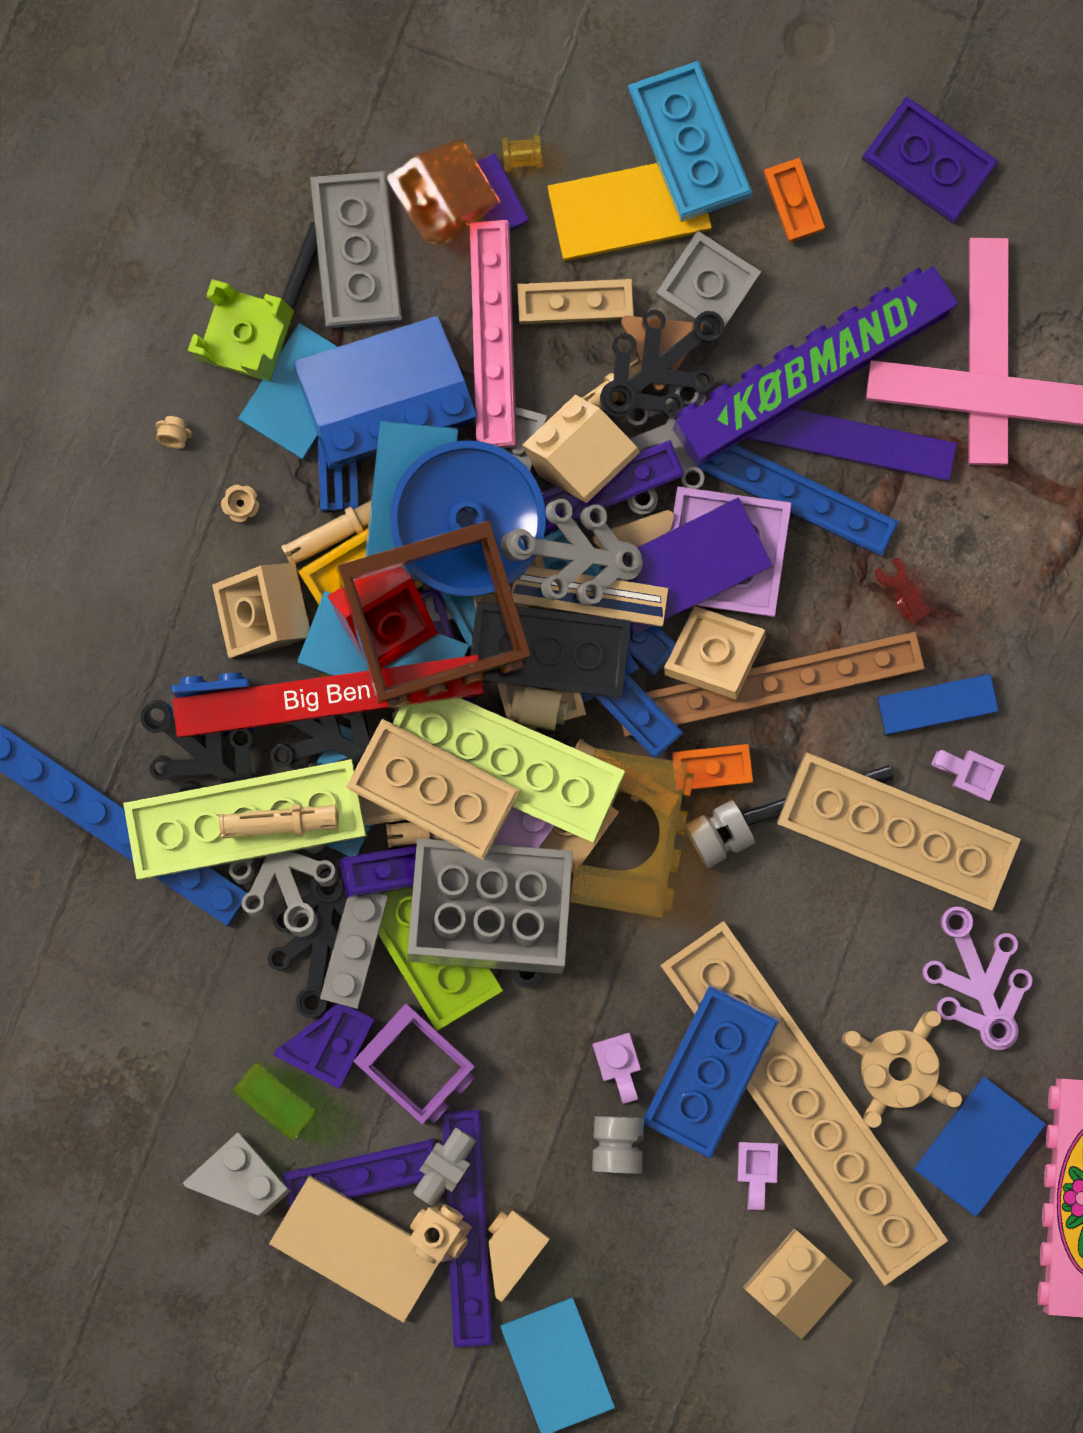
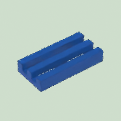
(339, 505)

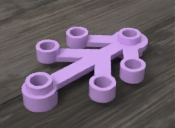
(981, 984)

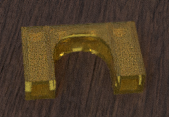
(643, 888)

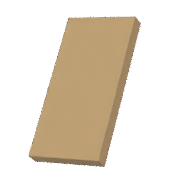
(433, 789)
(353, 1248)

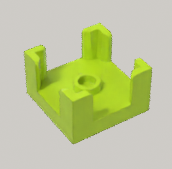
(243, 332)

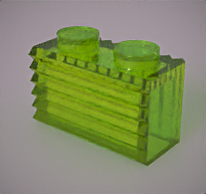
(275, 1101)

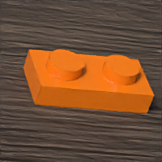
(794, 200)
(717, 766)

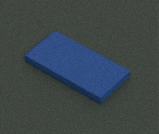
(710, 1071)

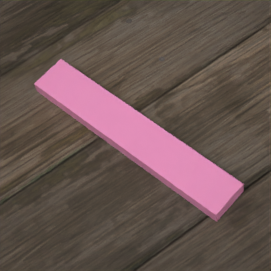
(493, 333)
(988, 343)
(975, 393)

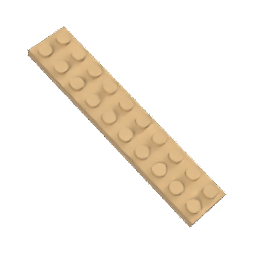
(815, 1115)

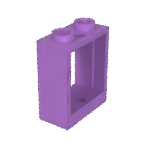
(386, 1037)

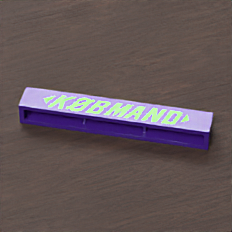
(814, 366)

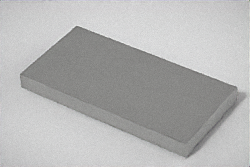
(355, 249)

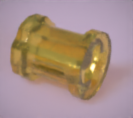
(522, 153)

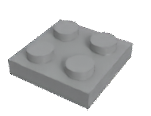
(708, 280)

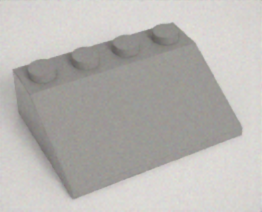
(492, 910)

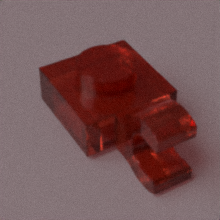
(908, 600)

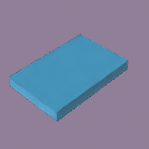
(279, 406)
(557, 1366)

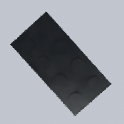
(565, 648)

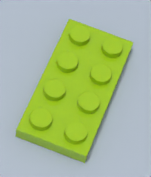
(442, 990)

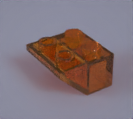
(443, 191)

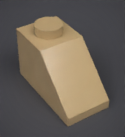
(512, 1249)

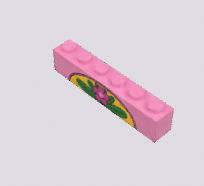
(1064, 1213)

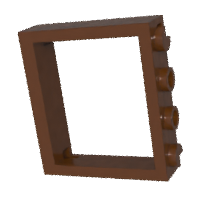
(415, 552)

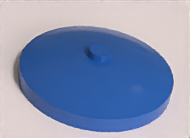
(457, 489)

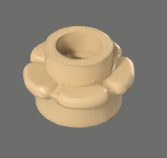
(173, 432)
(236, 493)

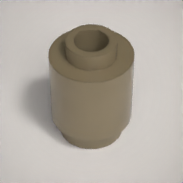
(538, 708)

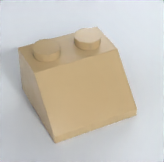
(579, 449)
(261, 609)
(797, 1283)

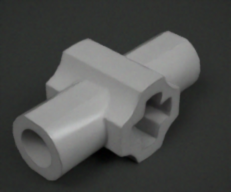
(444, 1166)

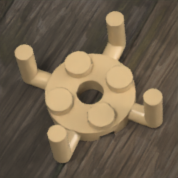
(923, 1069)

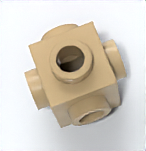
(451, 1230)

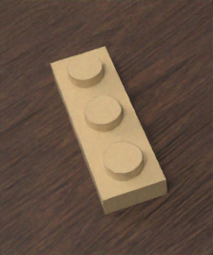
(575, 301)

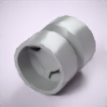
(707, 839)
(618, 1144)

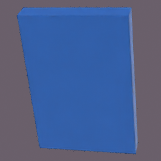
(979, 1146)

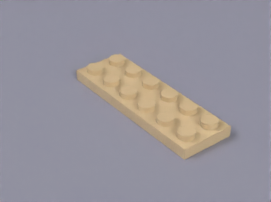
(898, 831)

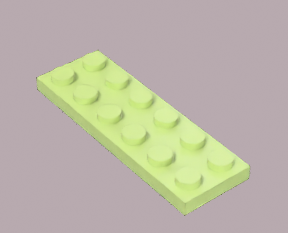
(553, 777)
(183, 829)

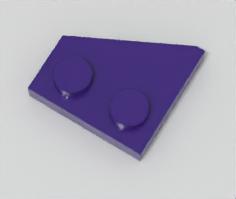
(328, 1044)

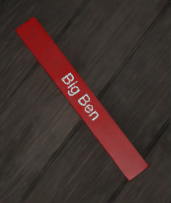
(308, 699)

